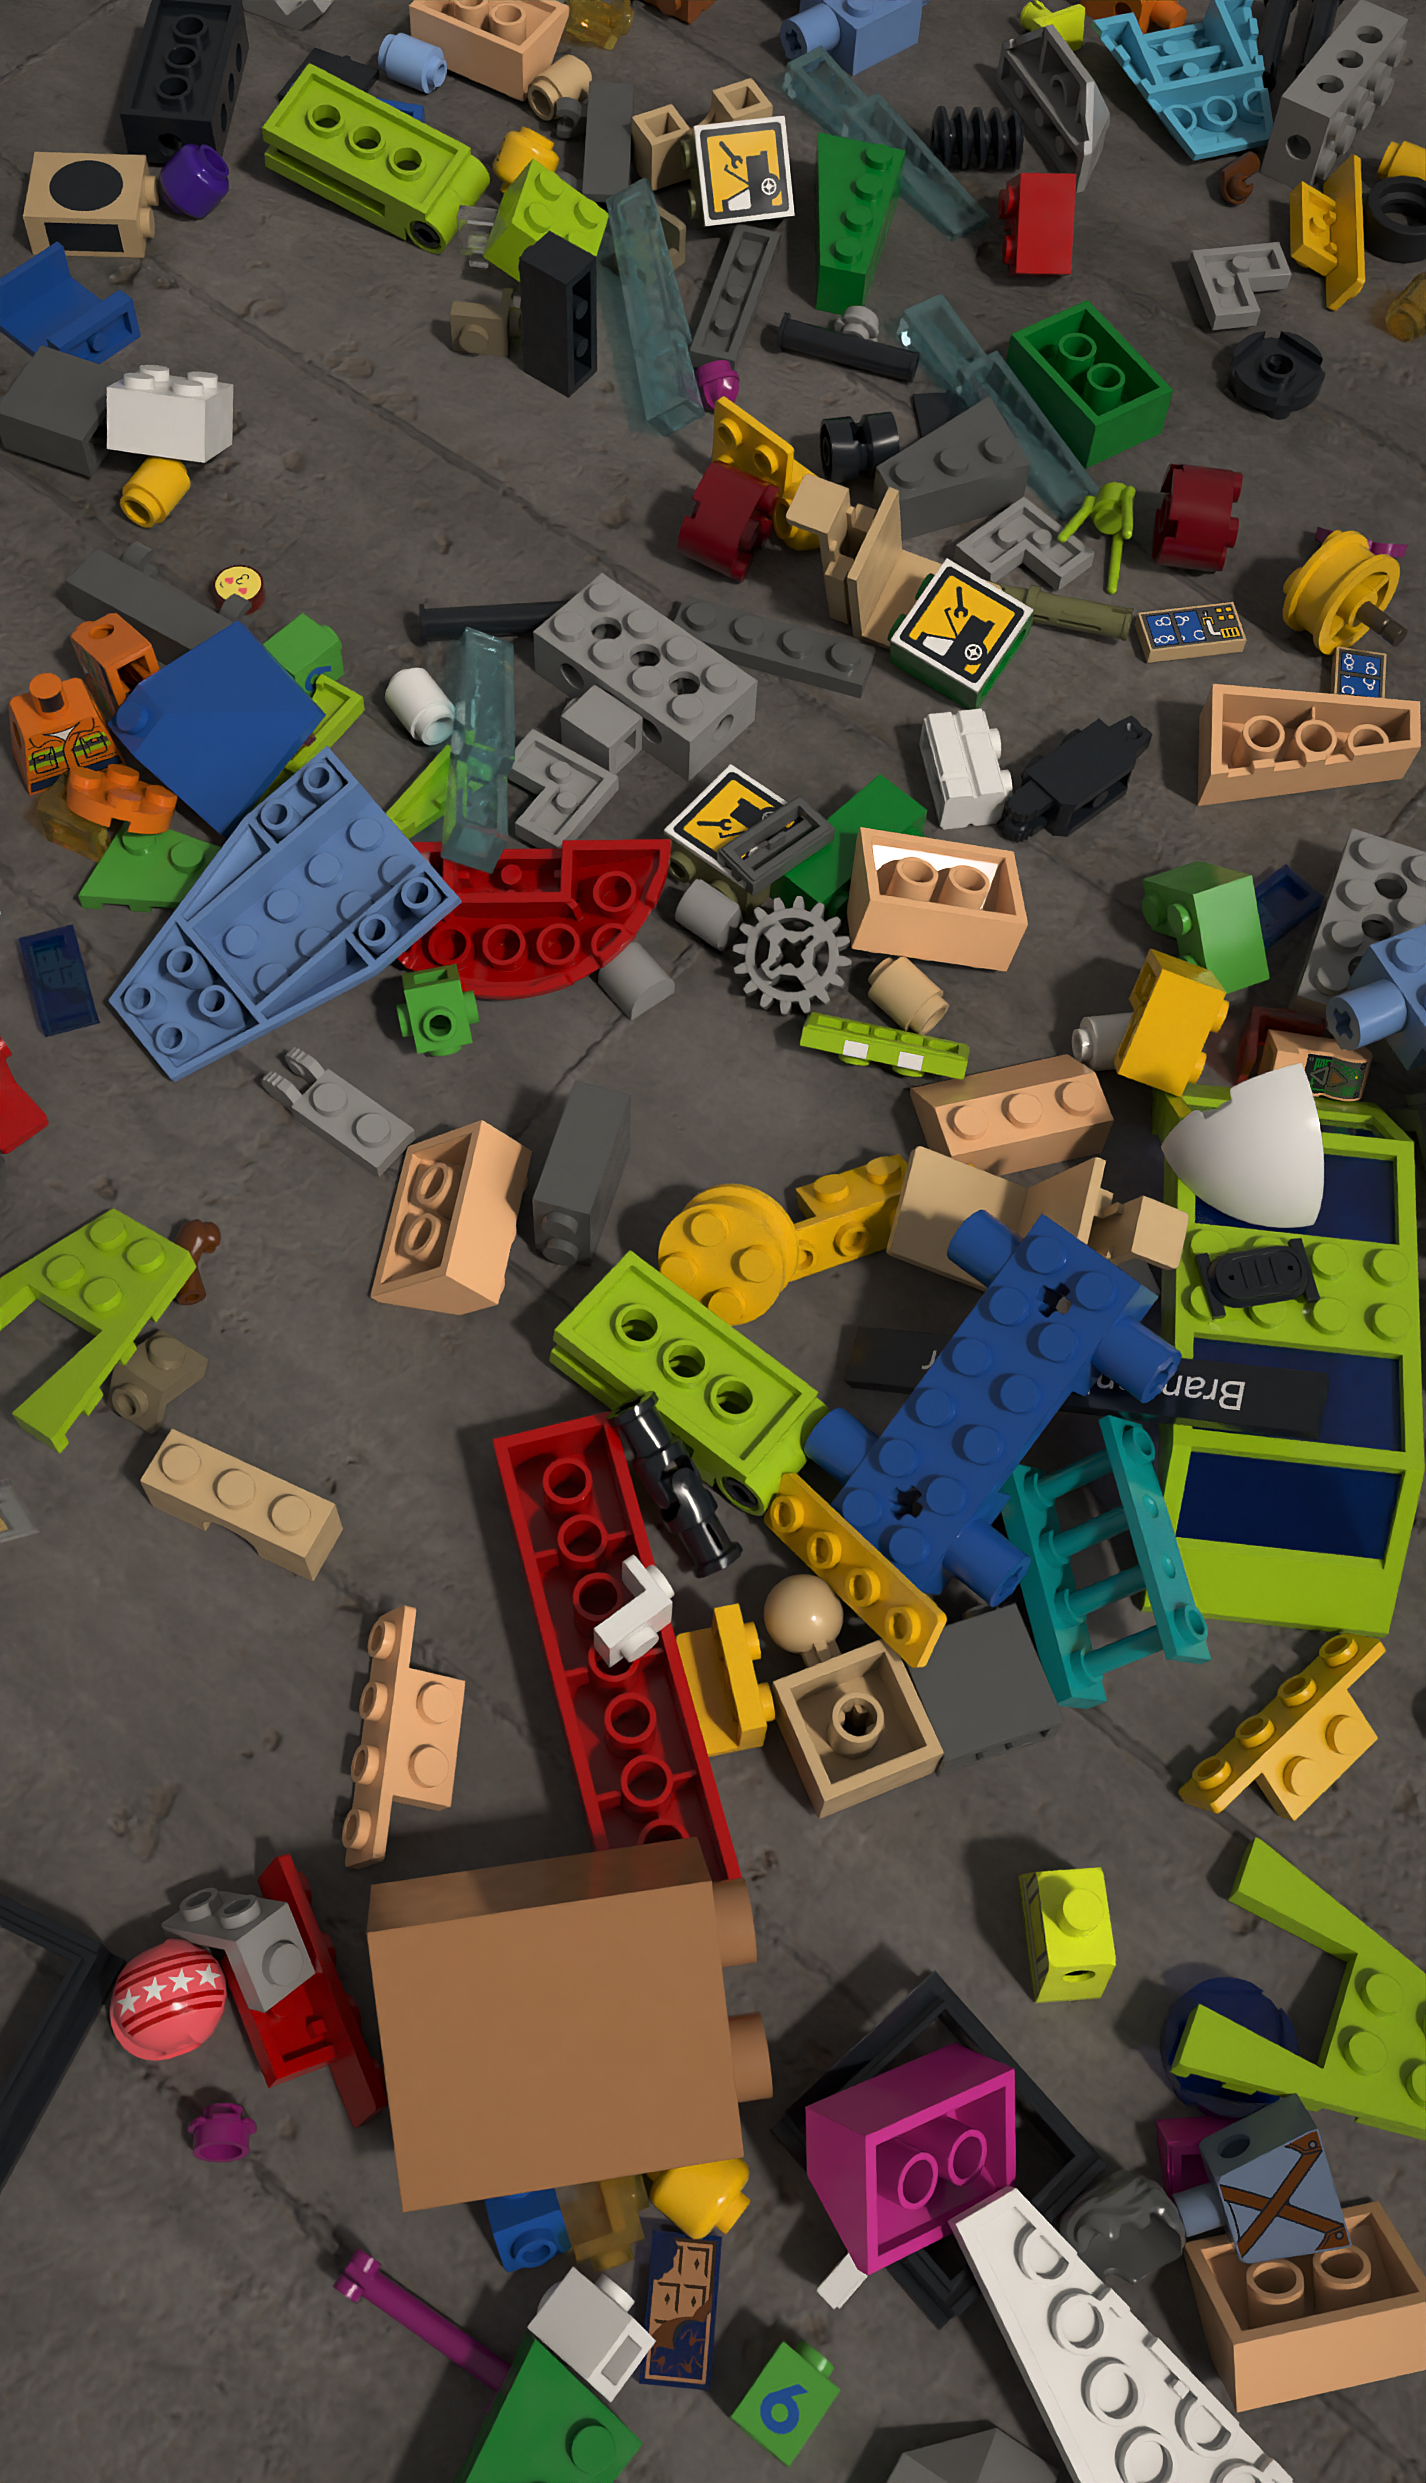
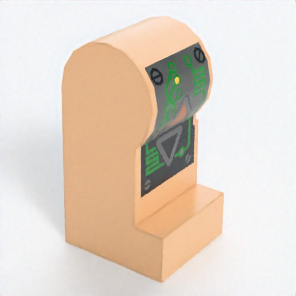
(1328, 1068)

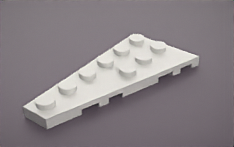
(1098, 2376)

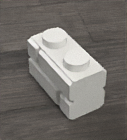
(964, 768)

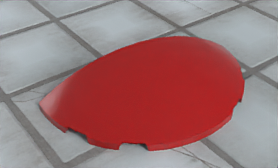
(541, 914)

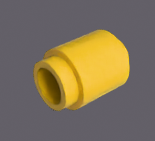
(1403, 160)
(154, 490)

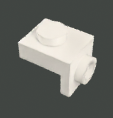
(634, 1626)

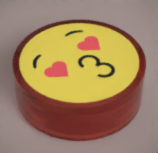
(242, 581)

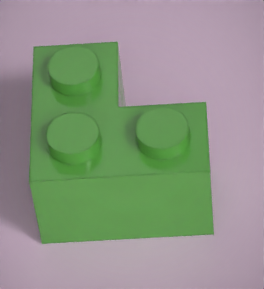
(1212, 918)

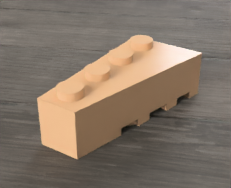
(1300, 741)

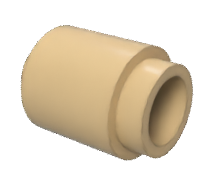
(562, 79)
(907, 995)

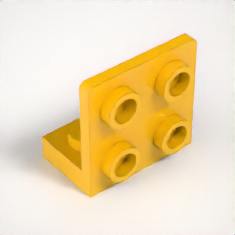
(753, 447)

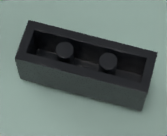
(558, 313)

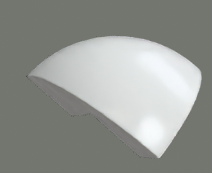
(1255, 1152)

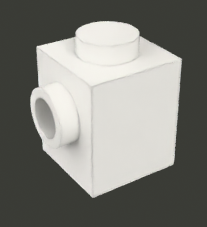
(592, 2330)

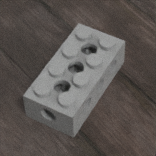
(1335, 95)
(681, 687)
(1368, 883)

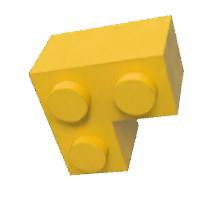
(1170, 1022)

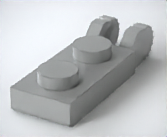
(341, 1114)

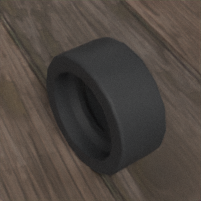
(1388, 237)

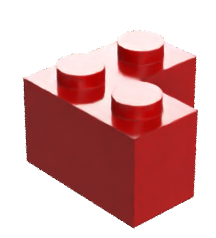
(1041, 223)

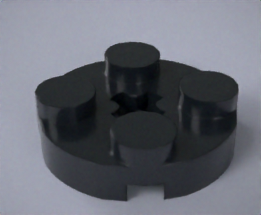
(1276, 394)

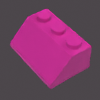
(912, 2151)

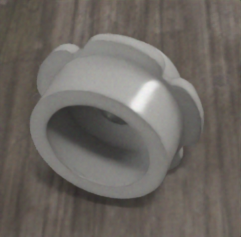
(858, 322)

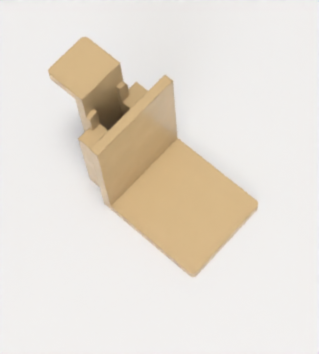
(861, 557)
(945, 1192)

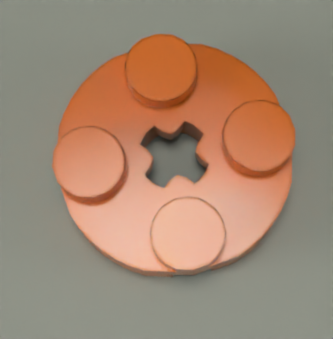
(120, 796)

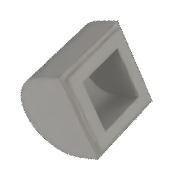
(710, 915)
(635, 981)

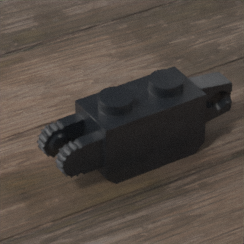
(1075, 779)

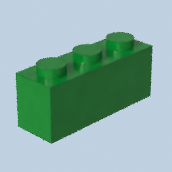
(828, 872)

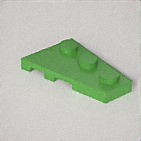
(147, 870)

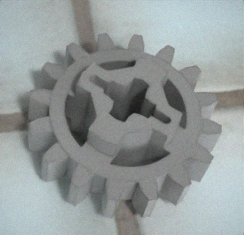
(812, 939)

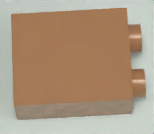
(563, 2021)

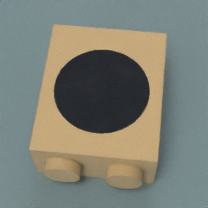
(91, 204)

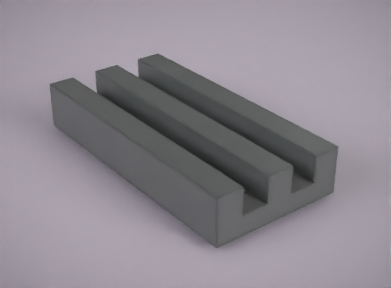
(782, 851)

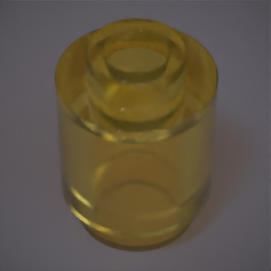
(1408, 311)

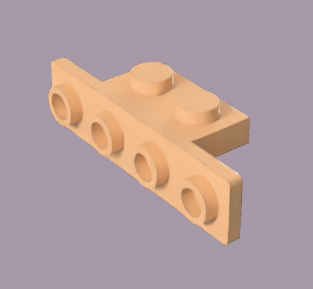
(405, 1739)

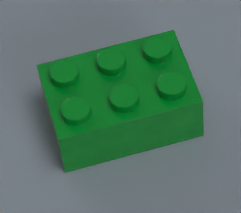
(1089, 383)

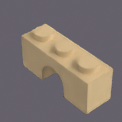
(659, 132)
(270, 1513)

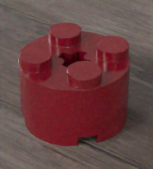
(1196, 517)
(728, 520)

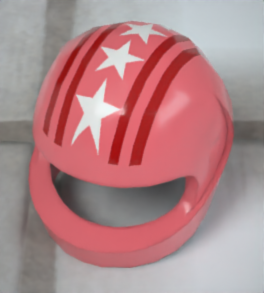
(168, 2000)

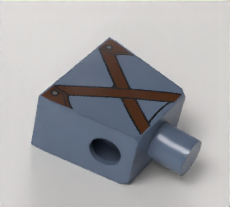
(1267, 2187)

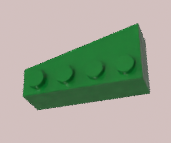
(853, 211)
(547, 2428)

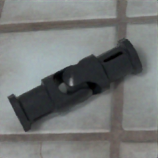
(678, 1492)

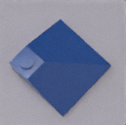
(218, 724)

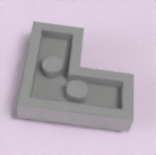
(1231, 275)
(1026, 537)
(567, 787)

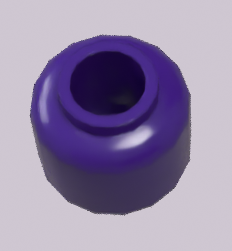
(194, 180)

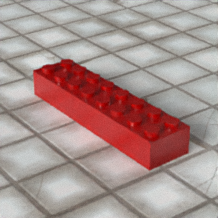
(628, 1724)

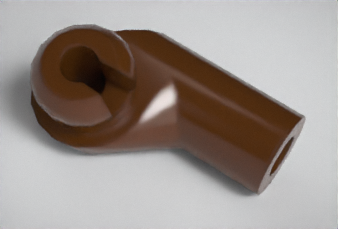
(1233, 178)
(196, 1239)

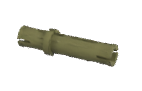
(1073, 612)

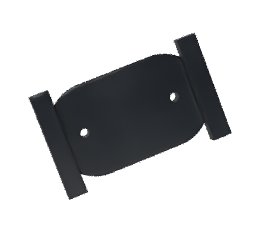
(1257, 1277)

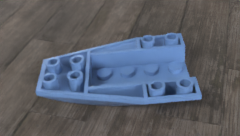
(282, 919)

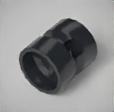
(857, 447)

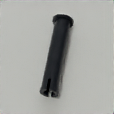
(1318, 30)
(1273, 36)
(846, 349)
(489, 619)

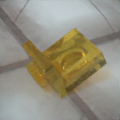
(599, 21)
(622, 2201)

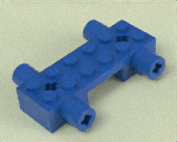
(990, 1403)

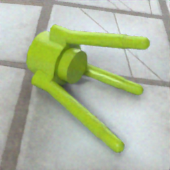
(1112, 515)

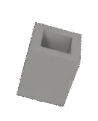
(602, 729)

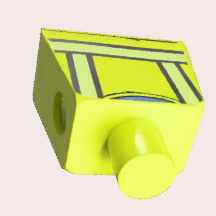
(1067, 1933)

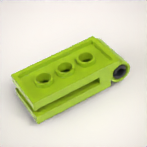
(372, 159)
(651, 1335)

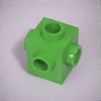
(437, 1010)

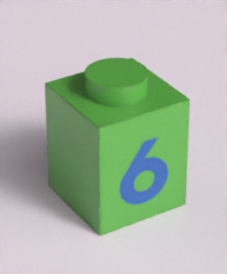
(307, 652)
(786, 2400)

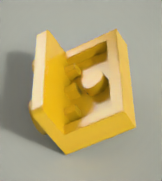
(724, 1682)

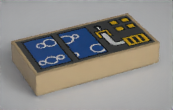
(1190, 632)
(1358, 673)

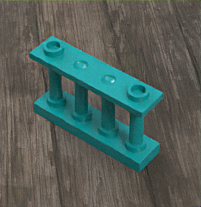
(1049, 1587)

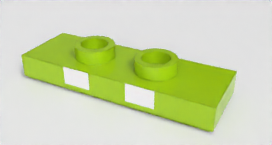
(864, 1042)

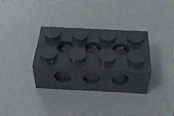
(185, 77)

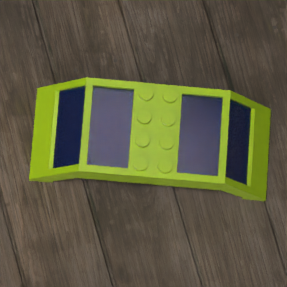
(1286, 1522)

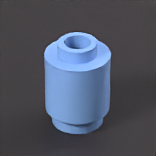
(412, 62)

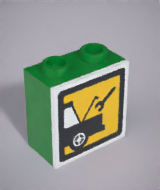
(959, 634)

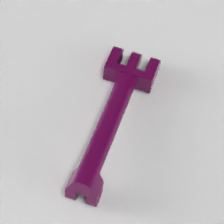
(365, 2280)

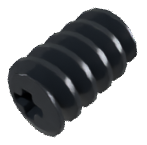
(977, 136)

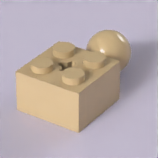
(860, 1686)

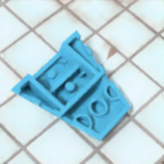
(1198, 77)

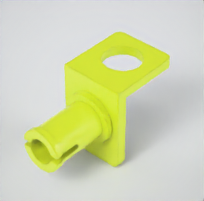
(1067, 21)

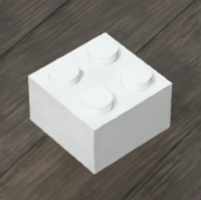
(170, 414)

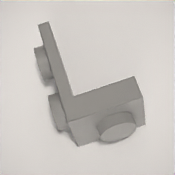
(256, 1937)

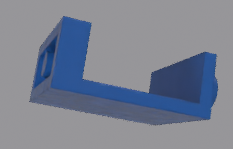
(54, 310)

